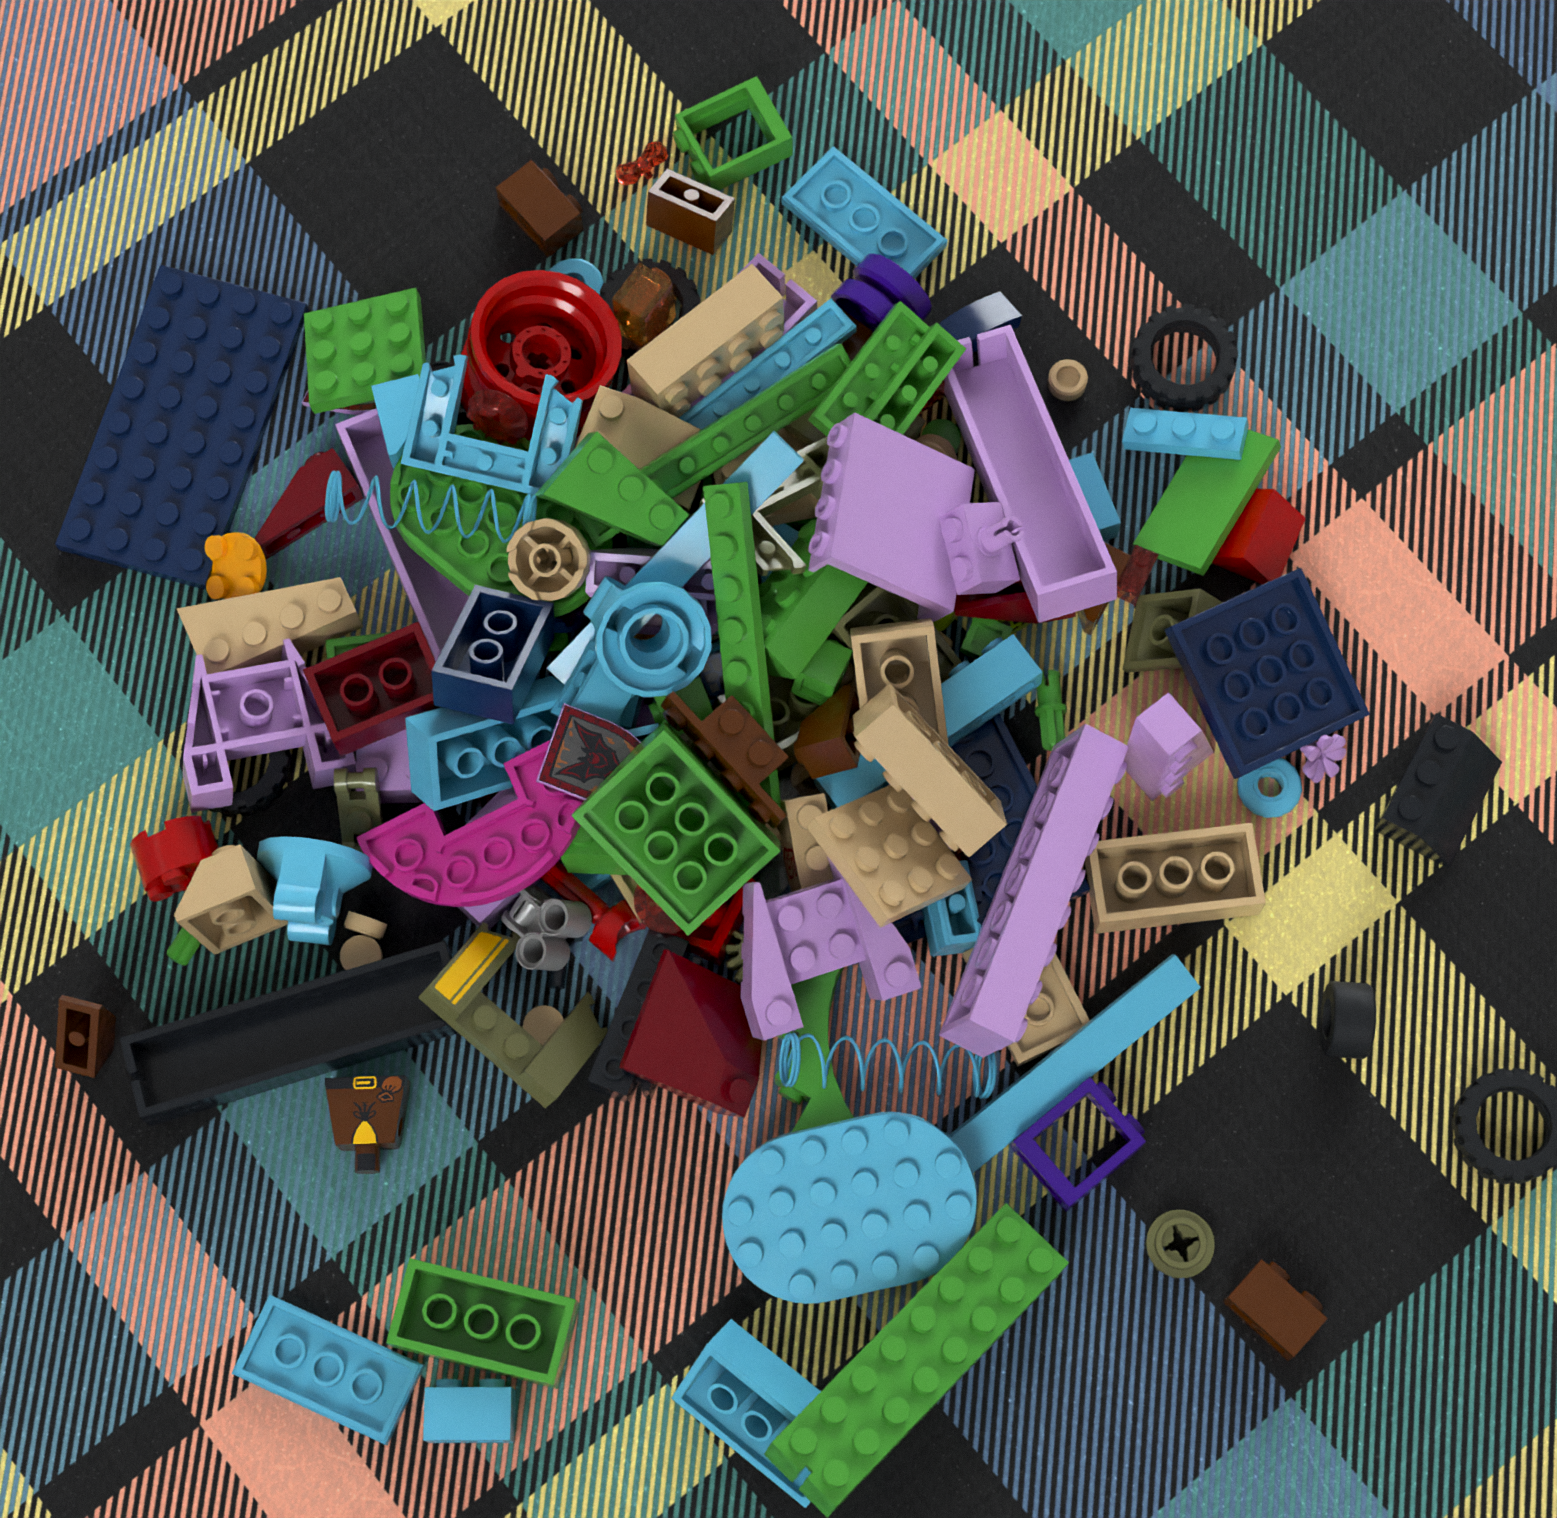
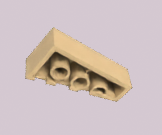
(253, 626)

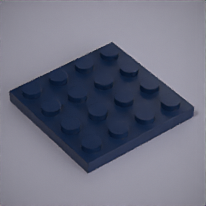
(1267, 672)

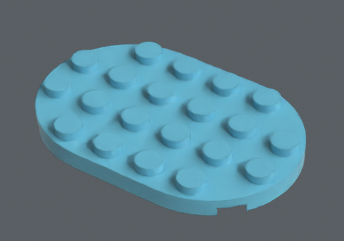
(849, 1207)

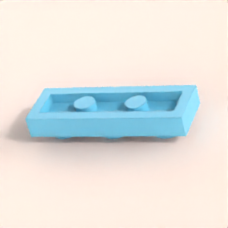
(1185, 433)

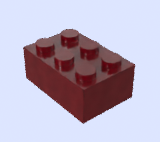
(374, 688)

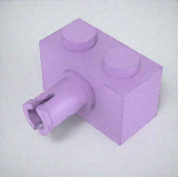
(981, 547)

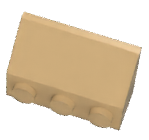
(228, 900)

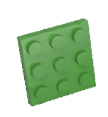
(362, 347)

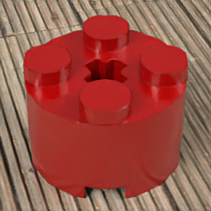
(172, 855)

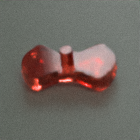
(653, 154)

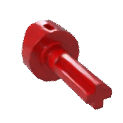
(610, 923)

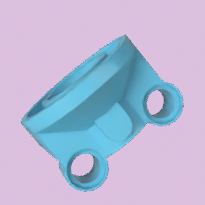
(655, 664)
(311, 883)

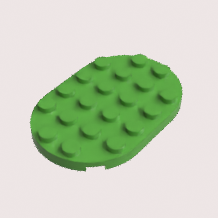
(483, 556)

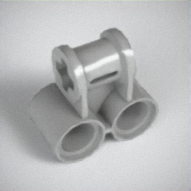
(542, 928)

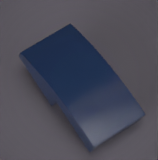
(982, 316)

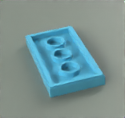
(861, 215)
(328, 1369)

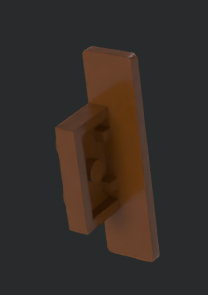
(737, 749)

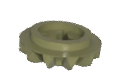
(1188, 1226)

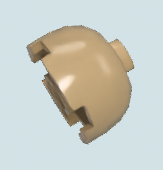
(534, 557)

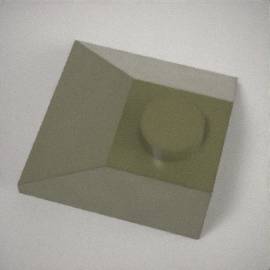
(1148, 643)

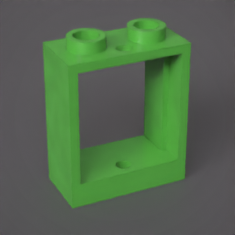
(744, 96)

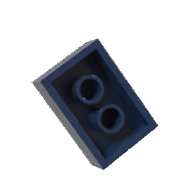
(493, 654)

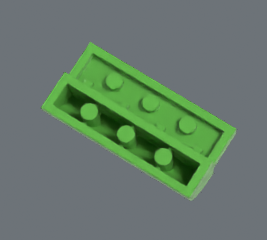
(891, 373)

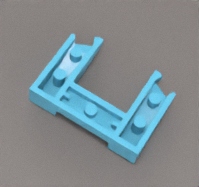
(436, 448)

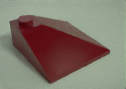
(695, 1038)

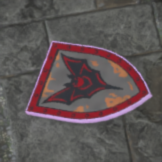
(583, 752)

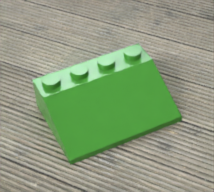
(676, 828)

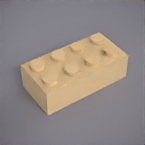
(708, 343)
(928, 771)
(1174, 878)

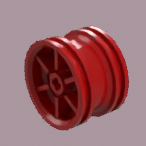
(546, 320)

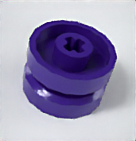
(877, 288)

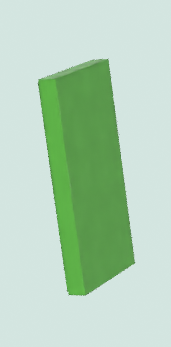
(1205, 504)

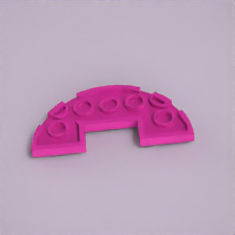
(485, 857)

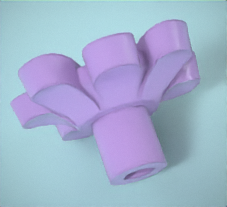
(1322, 756)

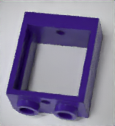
(1048, 1173)

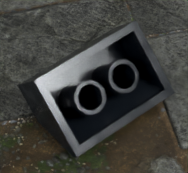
(1439, 791)

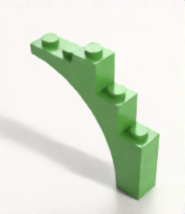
(825, 1105)

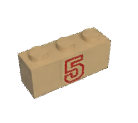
(803, 856)

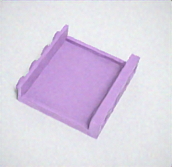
(885, 510)

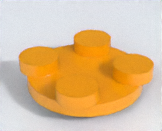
(237, 565)

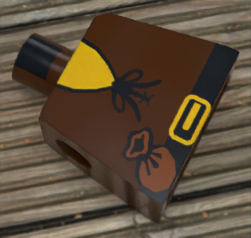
(368, 1116)

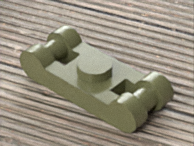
(357, 809)

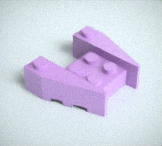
(253, 715)
(810, 936)

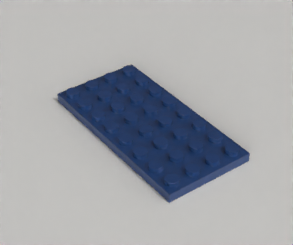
(182, 426)

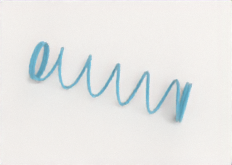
(334, 502)
(795, 1058)

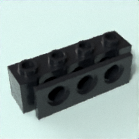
(606, 1075)

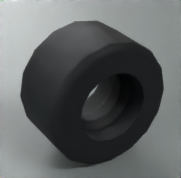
(1347, 1020)

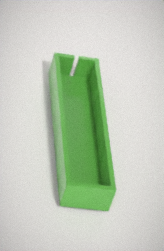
(916, 1359)

